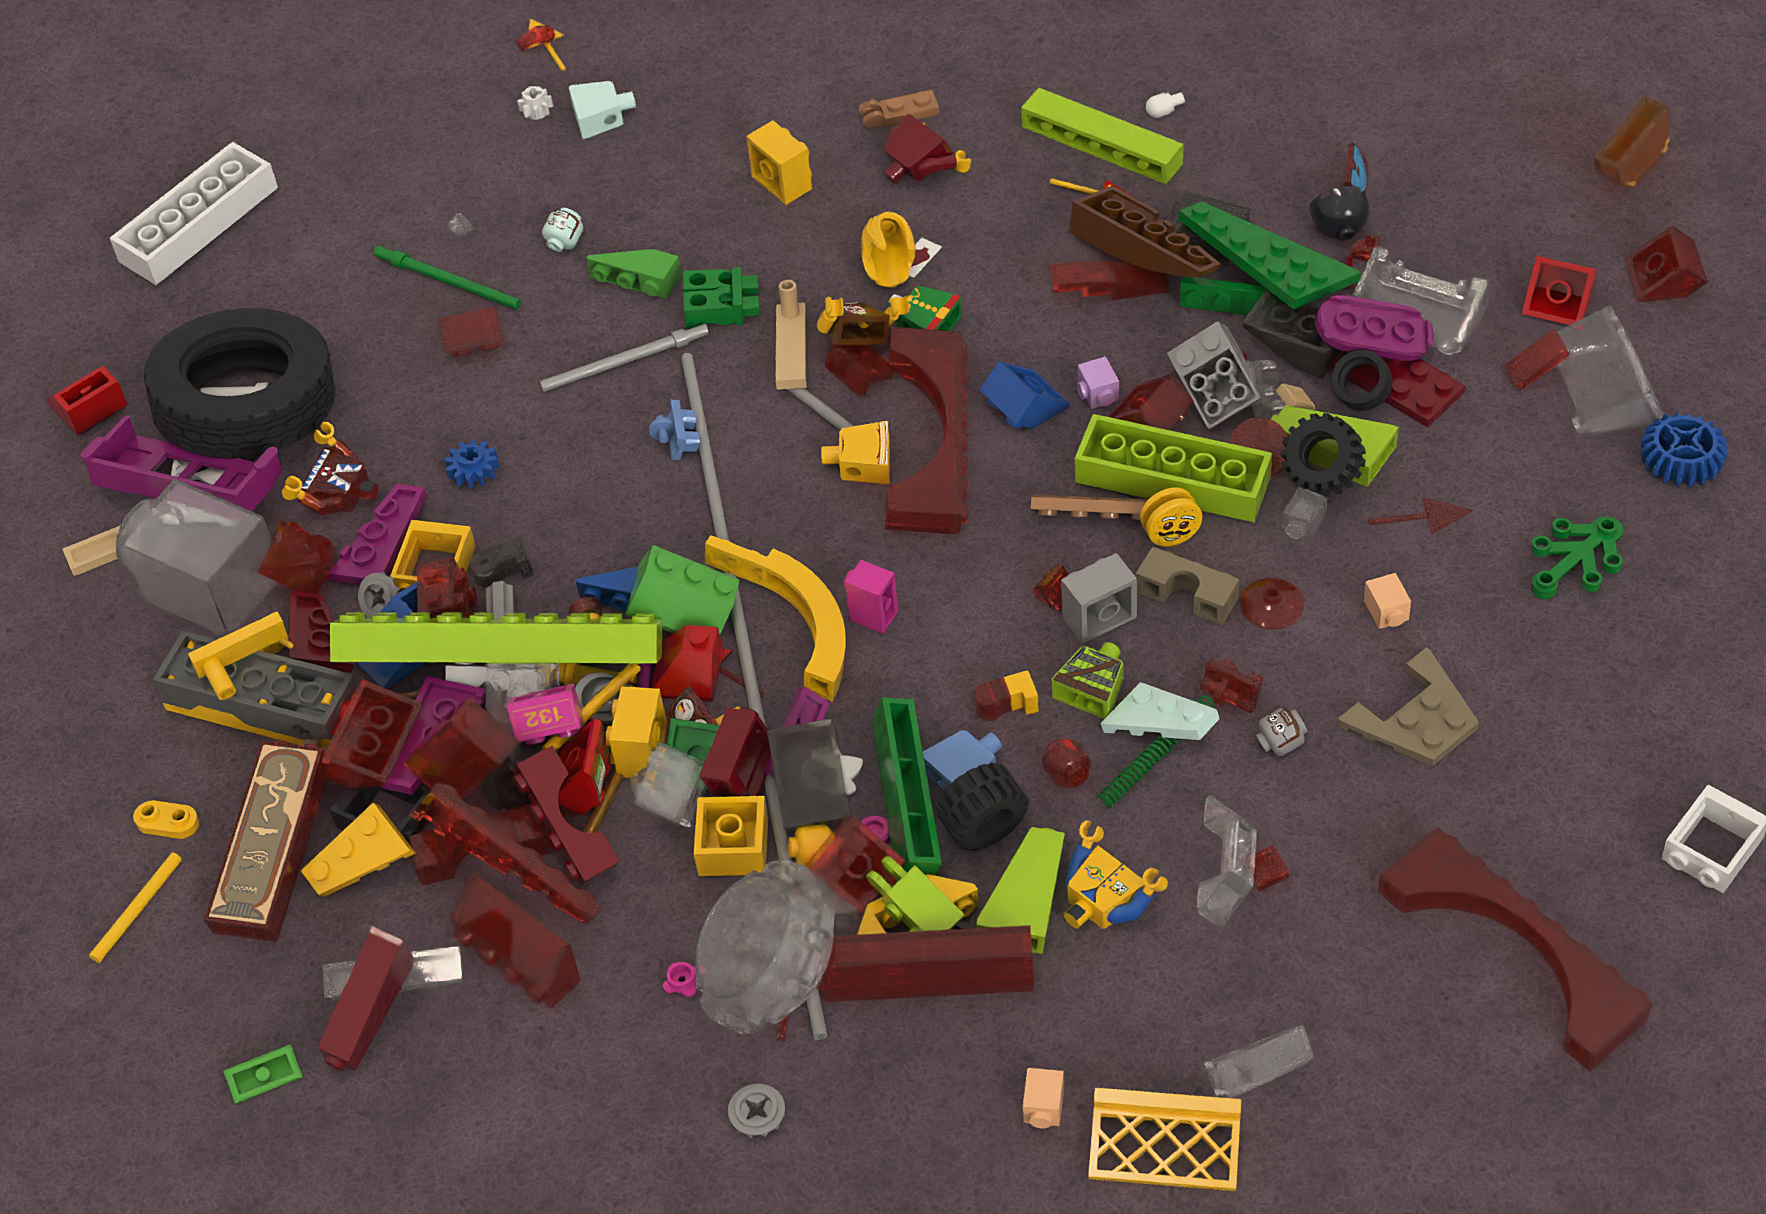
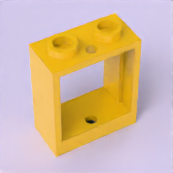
(425, 536)

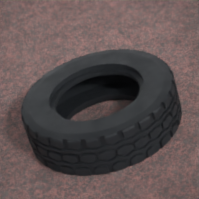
(248, 422)

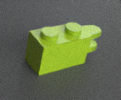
(915, 899)

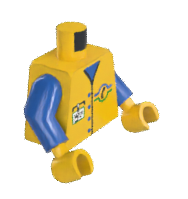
(1104, 887)

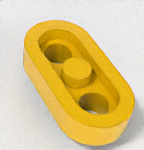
(164, 819)

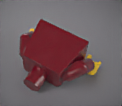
(920, 152)

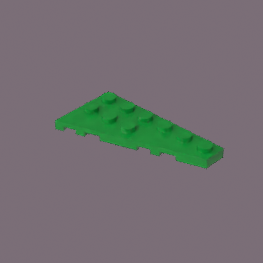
(1278, 264)

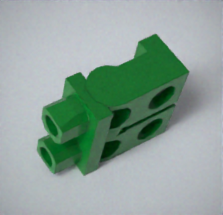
(718, 297)

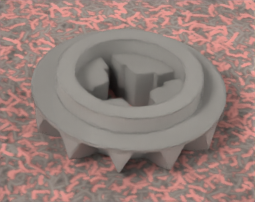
(369, 596)
(756, 1096)

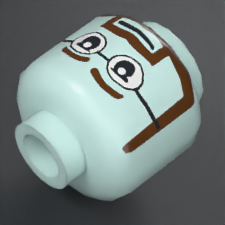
(562, 229)

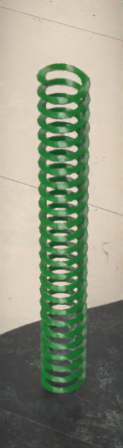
(1142, 764)

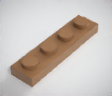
(1080, 505)

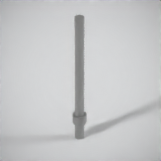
(678, 338)

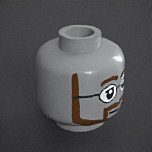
(1281, 731)

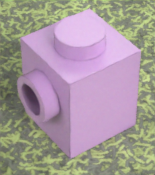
(1097, 383)

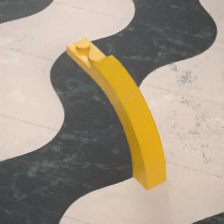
(805, 593)

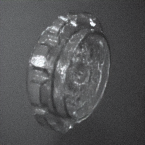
(764, 946)

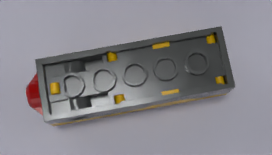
(272, 694)

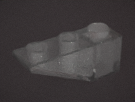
(1259, 1062)

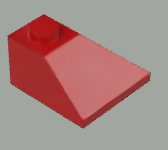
(689, 659)

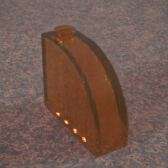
(1635, 144)

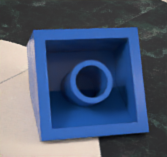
(1022, 395)

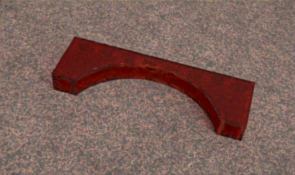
(934, 495)
(1598, 1001)

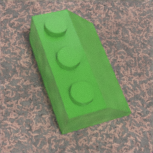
(681, 591)

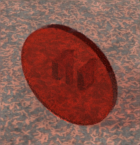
(1262, 435)

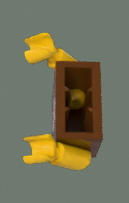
(858, 322)

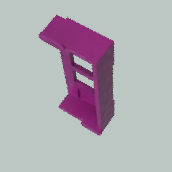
(129, 465)

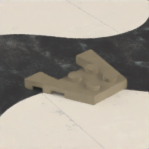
(1427, 724)

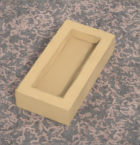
(92, 552)

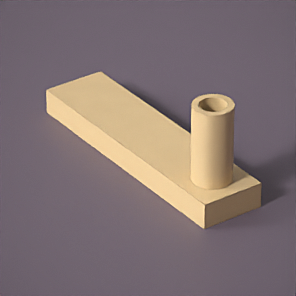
(790, 338)

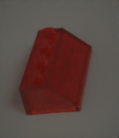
(514, 942)

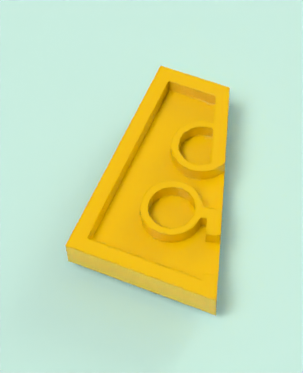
(358, 850)

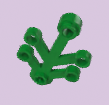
(1577, 552)

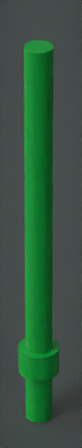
(402, 260)

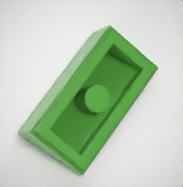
(263, 1073)

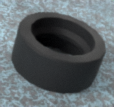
(1344, 367)

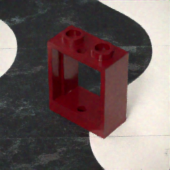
(737, 755)

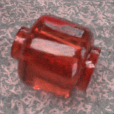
(1066, 763)

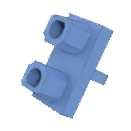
(672, 430)

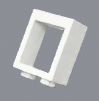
(1728, 814)

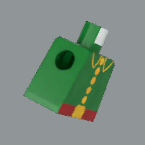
(930, 310)

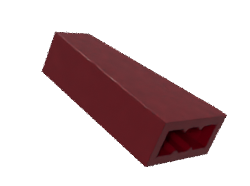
(366, 999)

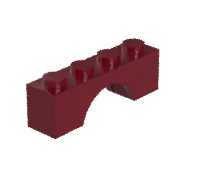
(585, 853)

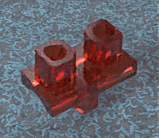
(1230, 685)

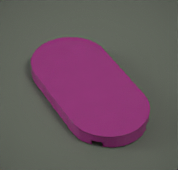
(1374, 325)

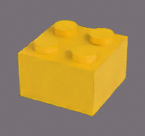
(779, 162)
(636, 728)
(730, 835)

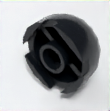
(1340, 213)

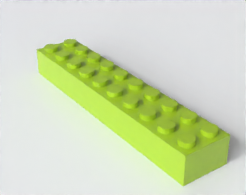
(496, 640)

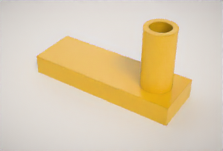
(216, 655)

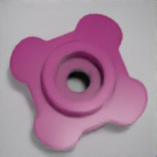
(677, 971)

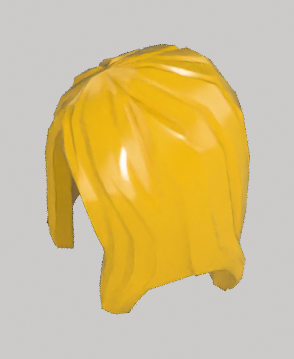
(887, 249)

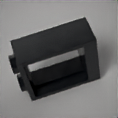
(355, 801)

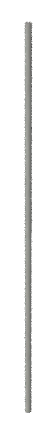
(743, 644)

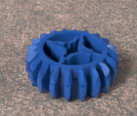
(1684, 444)

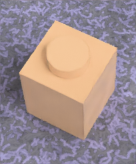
(1387, 601)
(1043, 1097)

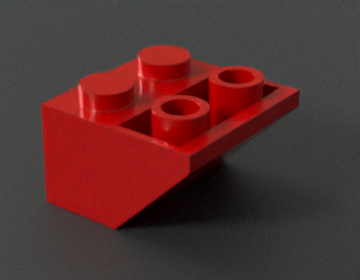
(88, 400)

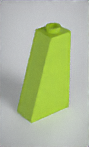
(1376, 437)
(1027, 887)

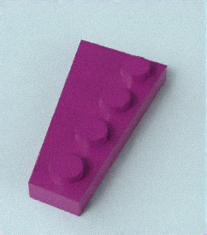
(381, 538)
(437, 700)

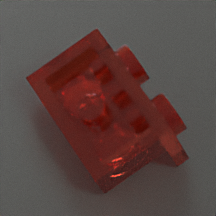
(857, 366)

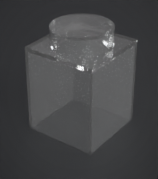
(196, 557)

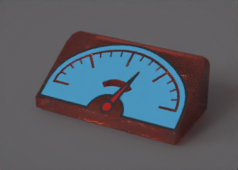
(1356, 168)

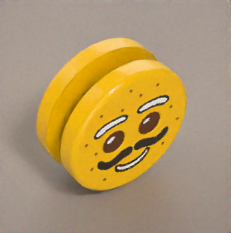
(1170, 517)

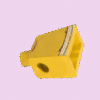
(861, 453)

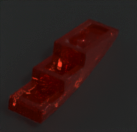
(1107, 277)

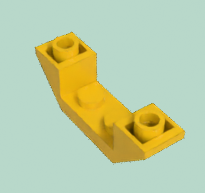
(960, 893)

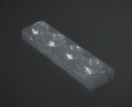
(430, 969)

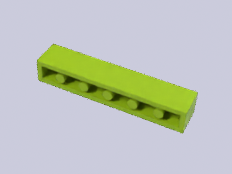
(1102, 135)

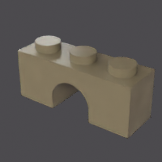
(1166, 572)

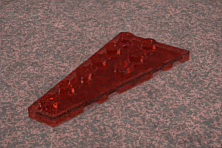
(499, 850)

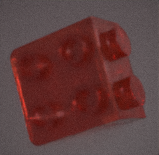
(298, 558)
(444, 589)

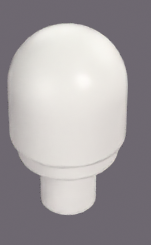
(1163, 104)

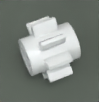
(535, 102)

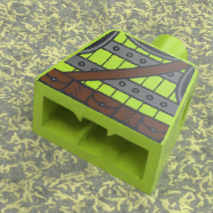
(1090, 680)

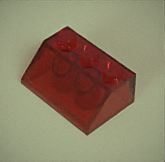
(369, 737)

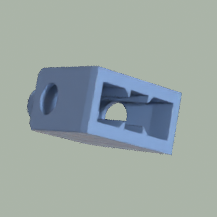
(958, 755)

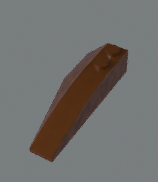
(1136, 234)

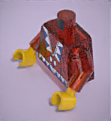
(334, 480)

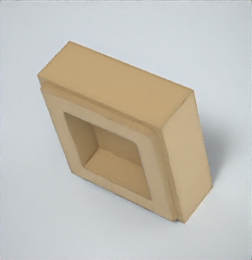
(1295, 397)

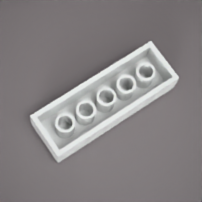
(193, 213)

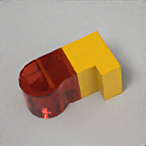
(1006, 695)

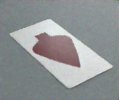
(923, 254)

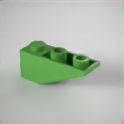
(639, 270)

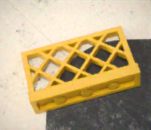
(1159, 1109)

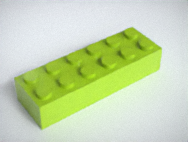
(1149, 459)

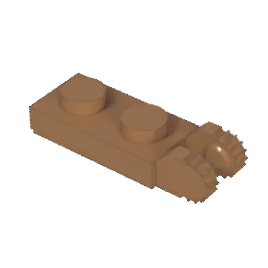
(894, 110)

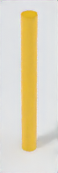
(599, 700)
(135, 907)

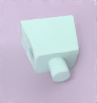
(599, 107)

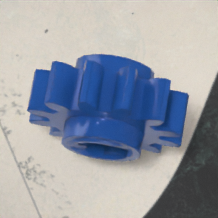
(472, 463)

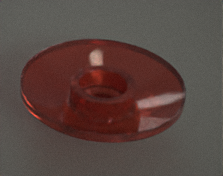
(1272, 612)

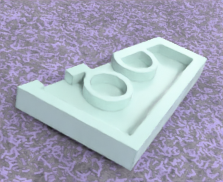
(1160, 711)

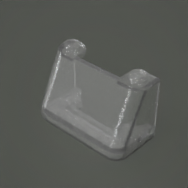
(1448, 307)
(1606, 377)

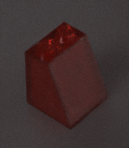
(461, 749)

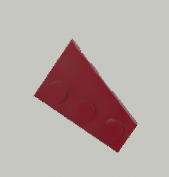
(310, 631)

